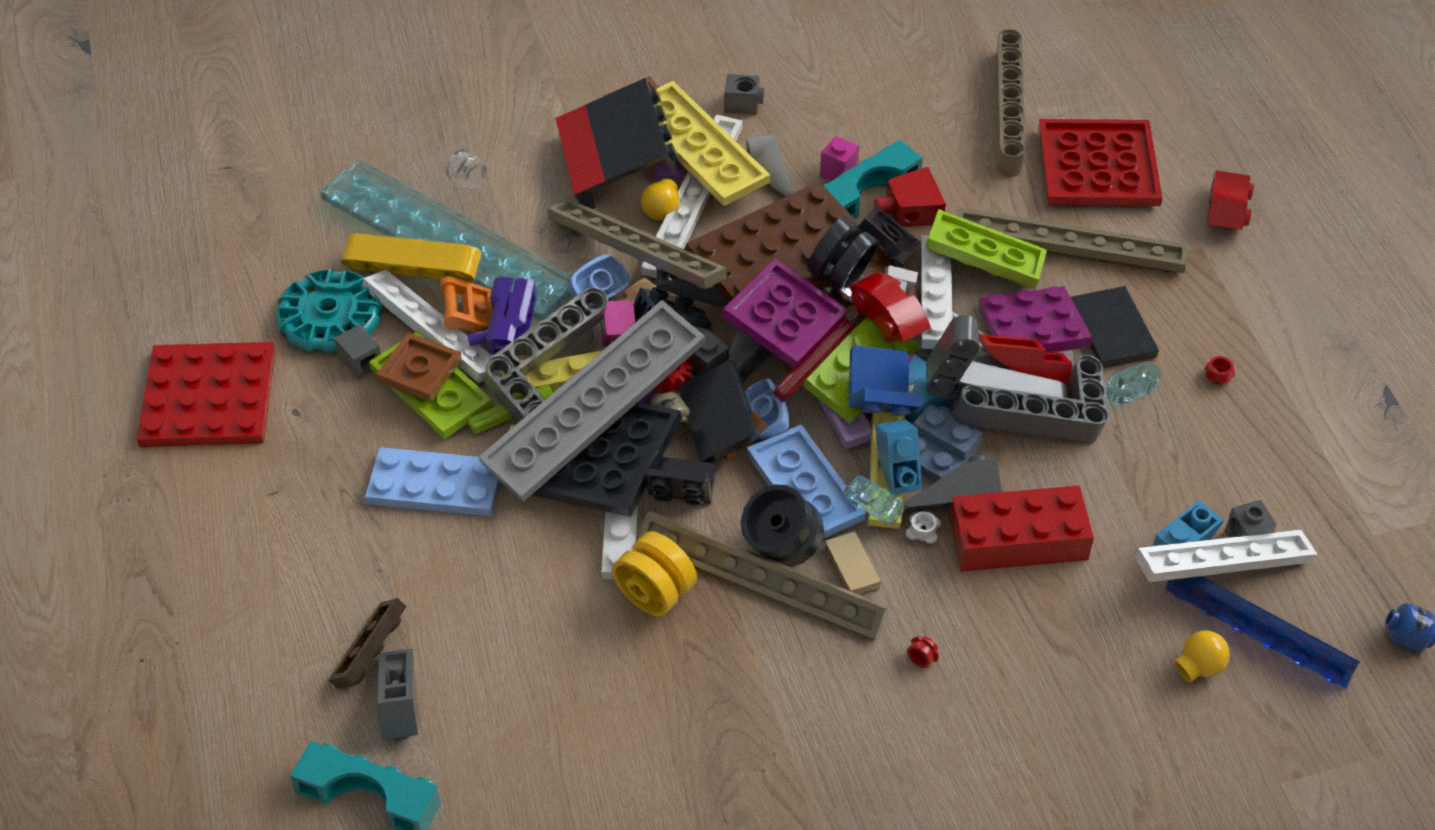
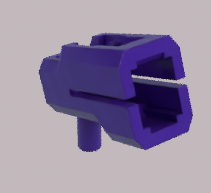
(510, 315)

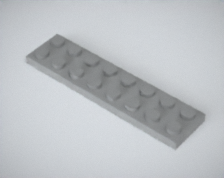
(591, 400)

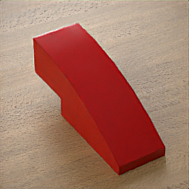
(1028, 357)

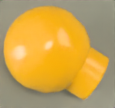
(660, 199)
(1202, 655)

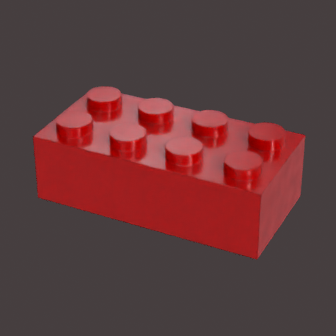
(1020, 528)

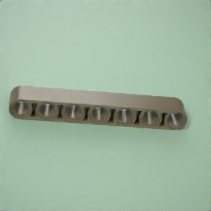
(1010, 103)

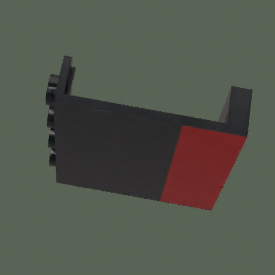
(614, 138)

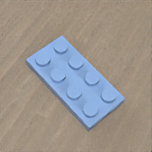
(799, 463)
(432, 482)

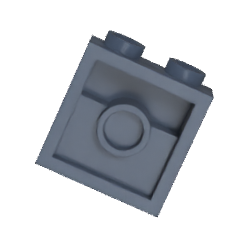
(944, 442)

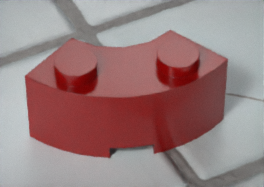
(1230, 200)
(889, 307)

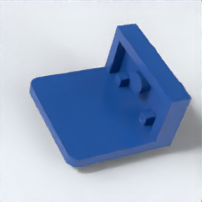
(881, 381)

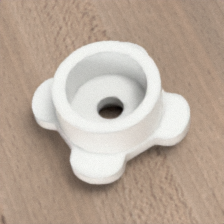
(923, 520)

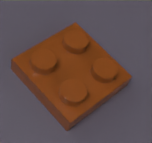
(419, 367)

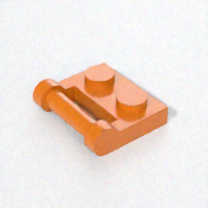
(475, 303)

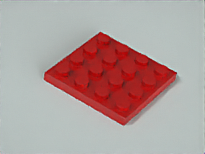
(1099, 162)
(207, 394)

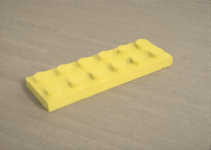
(708, 149)

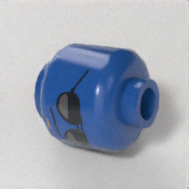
(1411, 627)

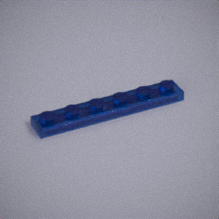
(1266, 628)

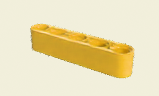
(411, 257)

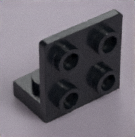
(685, 307)
(681, 480)

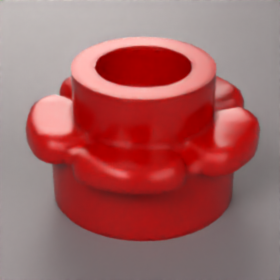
(1220, 370)
(923, 651)

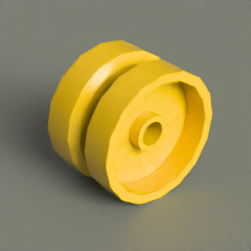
(654, 573)

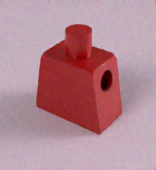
(912, 198)

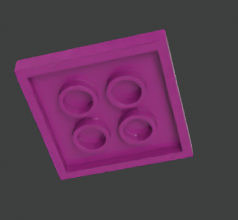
(784, 313)
(1038, 315)

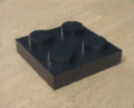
(893, 238)

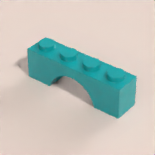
(873, 172)
(328, 772)

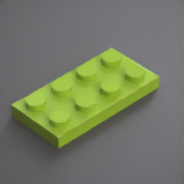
(986, 249)
(831, 378)
(452, 404)

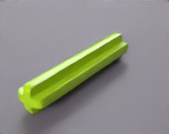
(498, 414)

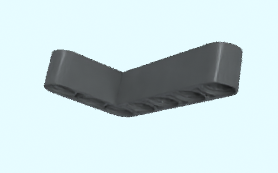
(539, 351)
(953, 368)
(1071, 418)

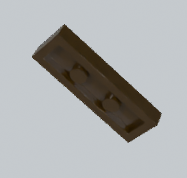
(368, 644)

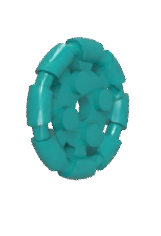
(328, 289)

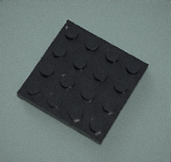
(612, 467)

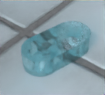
(1135, 385)
(874, 499)

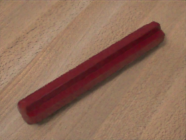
(812, 360)

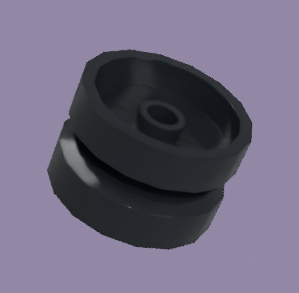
(842, 255)
(782, 525)

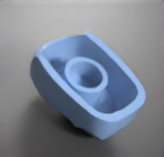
(603, 273)
(768, 408)

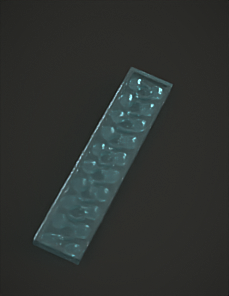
(412, 215)

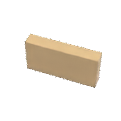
(852, 563)

